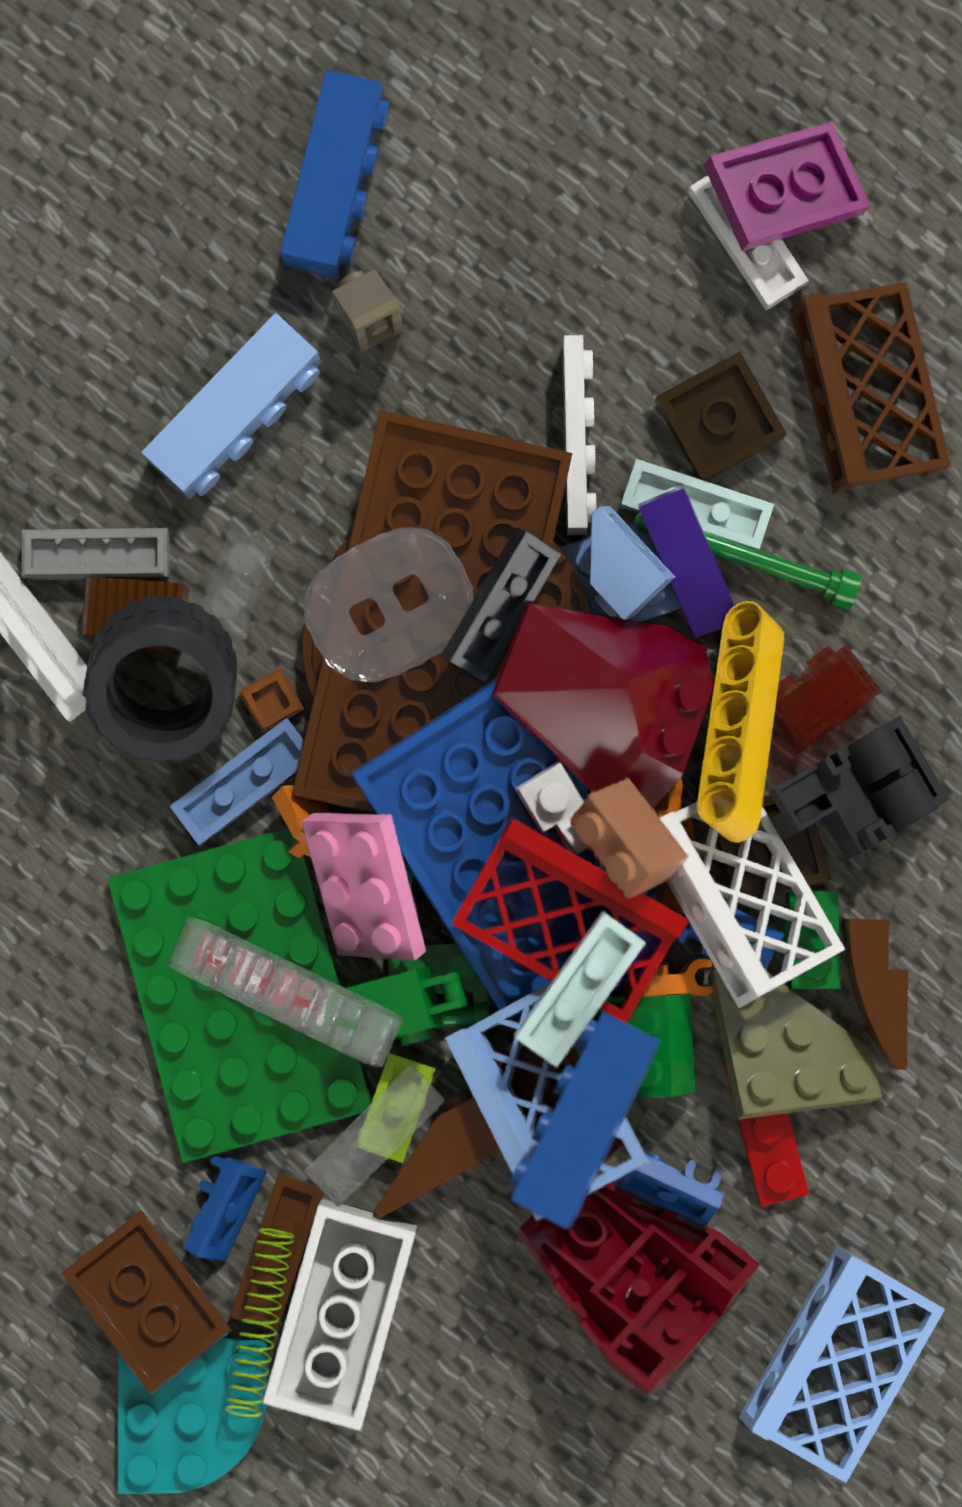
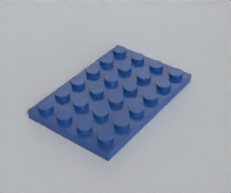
(448, 803)

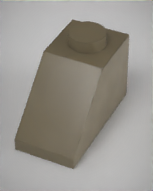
(368, 309)

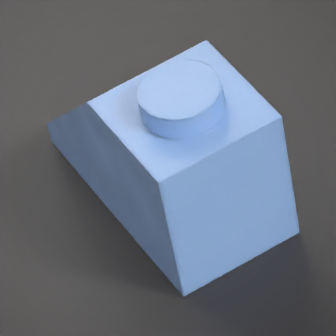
(623, 566)

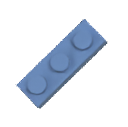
(240, 783)

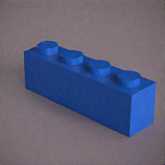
(334, 173)
(585, 1120)

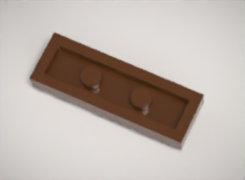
(291, 1210)

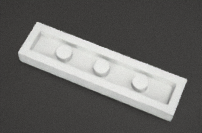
(577, 416)

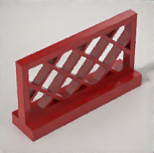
(578, 876)

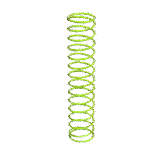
(283, 1234)

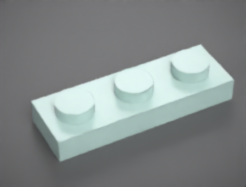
(718, 508)
(579, 989)

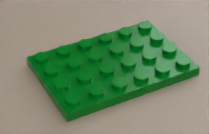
(222, 1064)

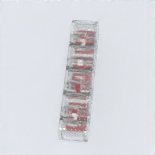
(285, 991)

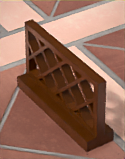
(830, 394)

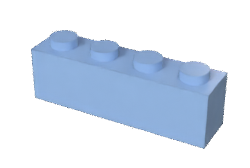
(233, 407)

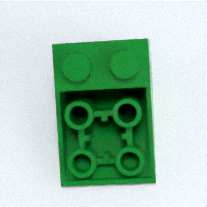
(670, 1022)

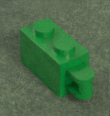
(415, 1000)

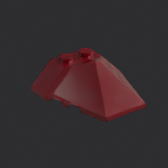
(607, 695)
(639, 1281)

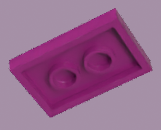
(786, 185)

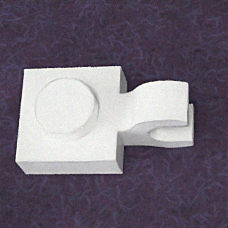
(551, 802)

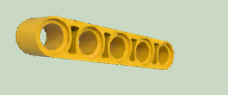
(741, 722)

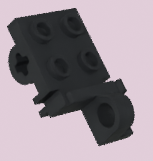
(862, 791)

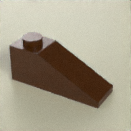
(449, 1147)

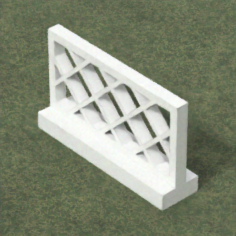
(41, 644)
(715, 920)

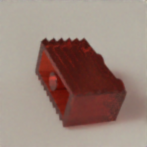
(823, 696)

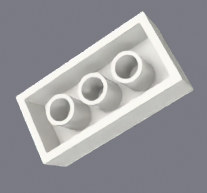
(340, 1314)

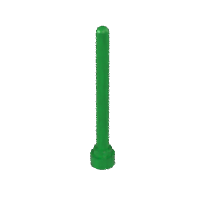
(836, 586)

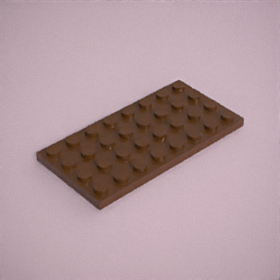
(473, 496)

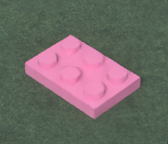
(364, 885)

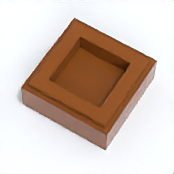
(271, 700)

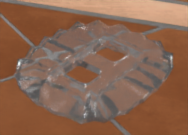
(371, 572)

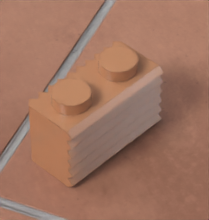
(628, 838)

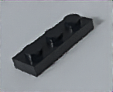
(499, 604)

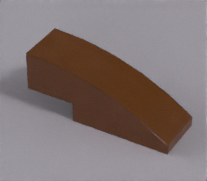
(878, 990)

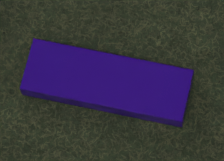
(689, 558)

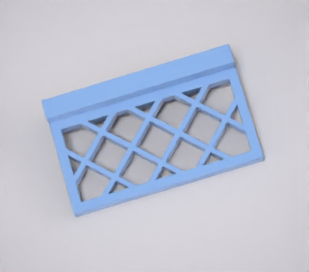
(501, 1105)
(801, 1353)

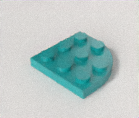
(182, 1430)

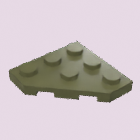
(789, 1055)

